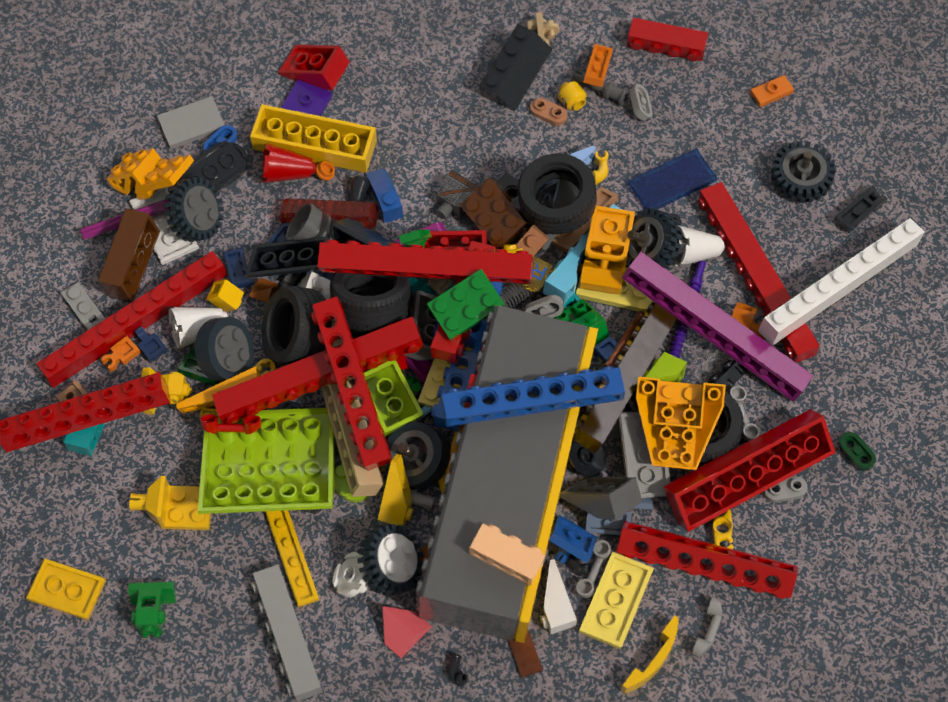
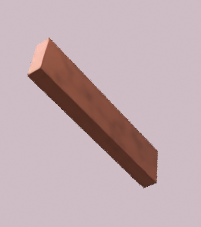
(526, 656)

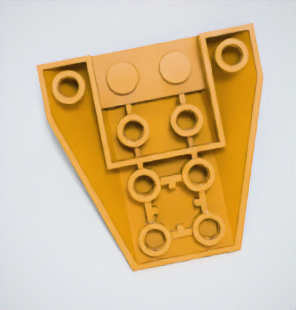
(678, 419)

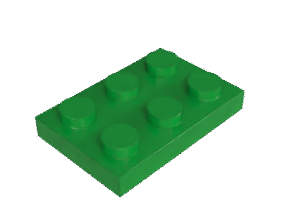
(465, 304)

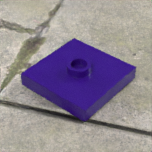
(307, 99)

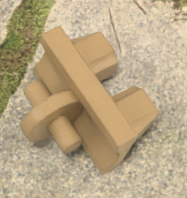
(544, 30)

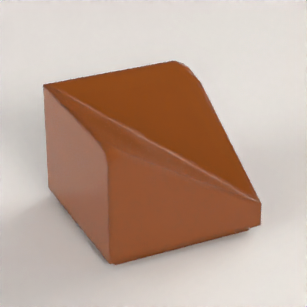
(263, 290)

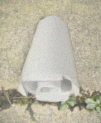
(697, 246)
(188, 321)

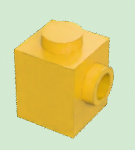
(225, 295)

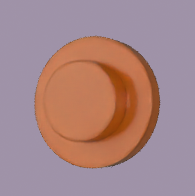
(325, 170)

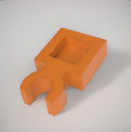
(122, 352)

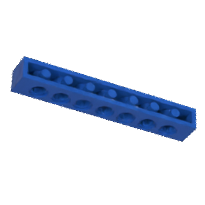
(454, 375)
(524, 405)

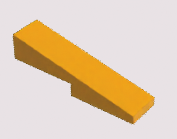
(205, 400)

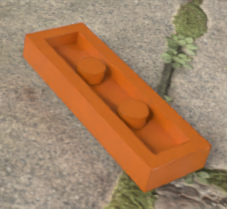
(598, 65)

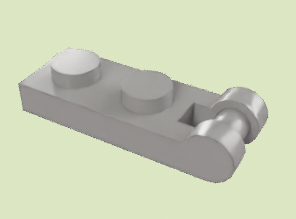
(82, 306)

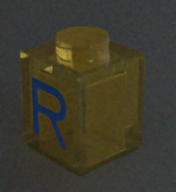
(540, 272)

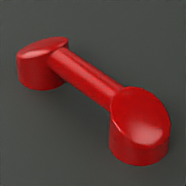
(210, 424)

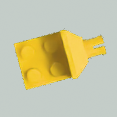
(171, 506)

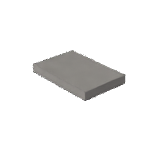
(190, 122)

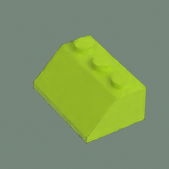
(392, 397)

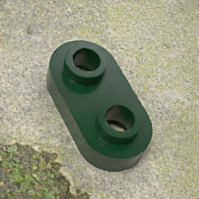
(858, 451)

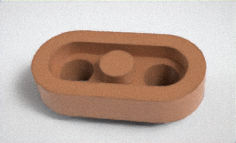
(548, 111)

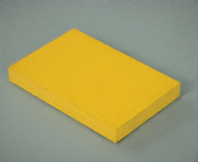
(66, 589)

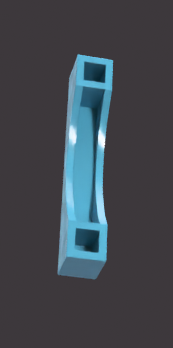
(564, 277)

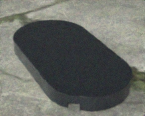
(219, 165)

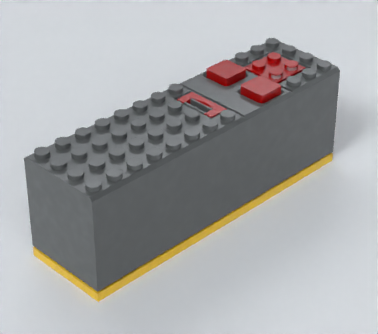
(503, 477)

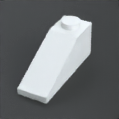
(557, 610)

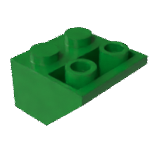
(586, 315)

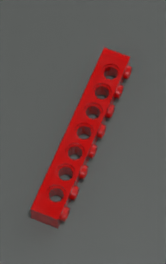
(332, 310)
(83, 412)
(719, 555)

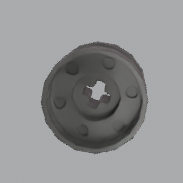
(310, 224)

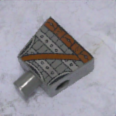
(453, 193)

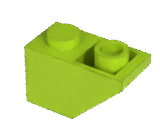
(667, 368)

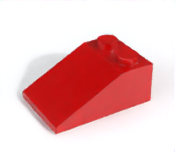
(315, 65)

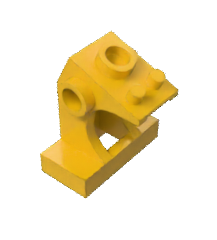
(177, 385)

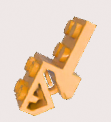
(147, 172)
(607, 250)

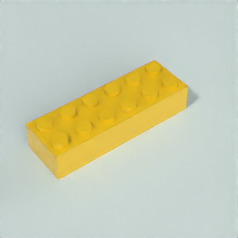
(315, 136)

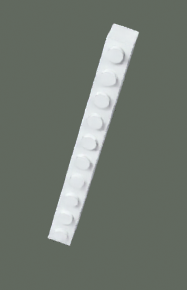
(840, 281)

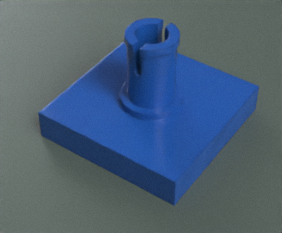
(571, 540)

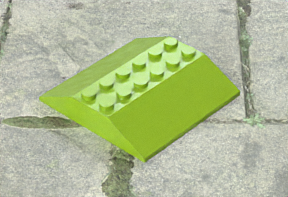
(273, 469)

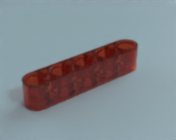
(361, 211)

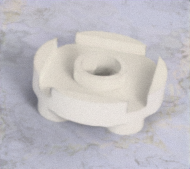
(341, 579)

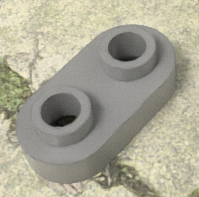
(641, 102)
(544, 307)
(786, 490)

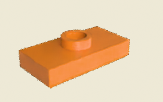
(772, 91)

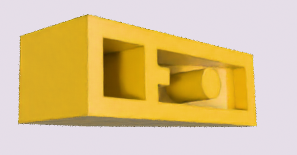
(397, 495)

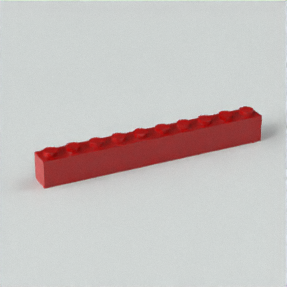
(424, 262)
(753, 265)
(141, 312)
(314, 372)

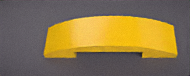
(638, 678)

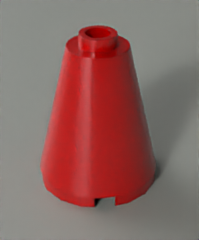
(285, 165)

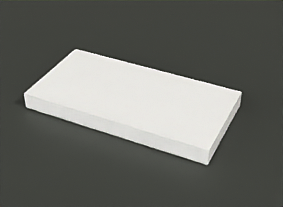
(168, 244)

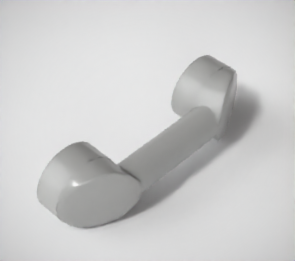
(750, 430)
(602, 553)
(703, 645)

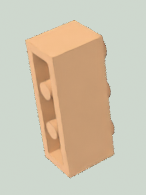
(507, 553)

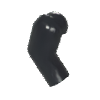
(579, 568)
(454, 672)

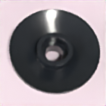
(591, 465)

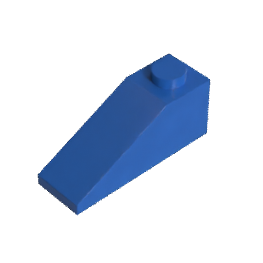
(385, 195)

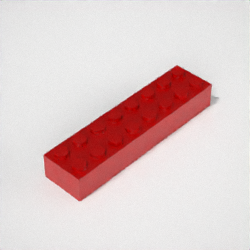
(749, 469)

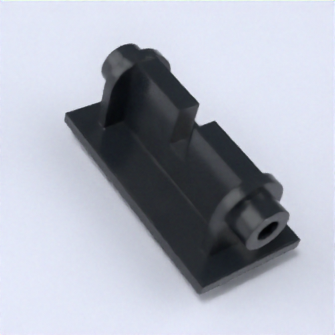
(731, 372)

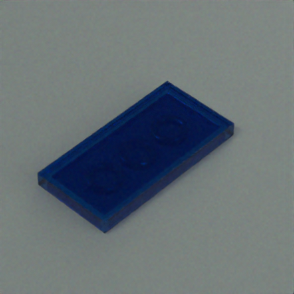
(672, 180)

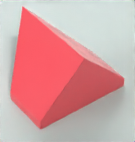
(402, 629)

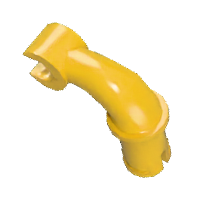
(602, 172)

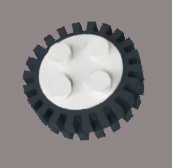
(390, 559)

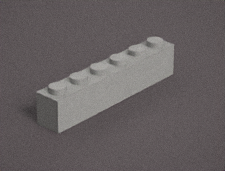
(287, 633)

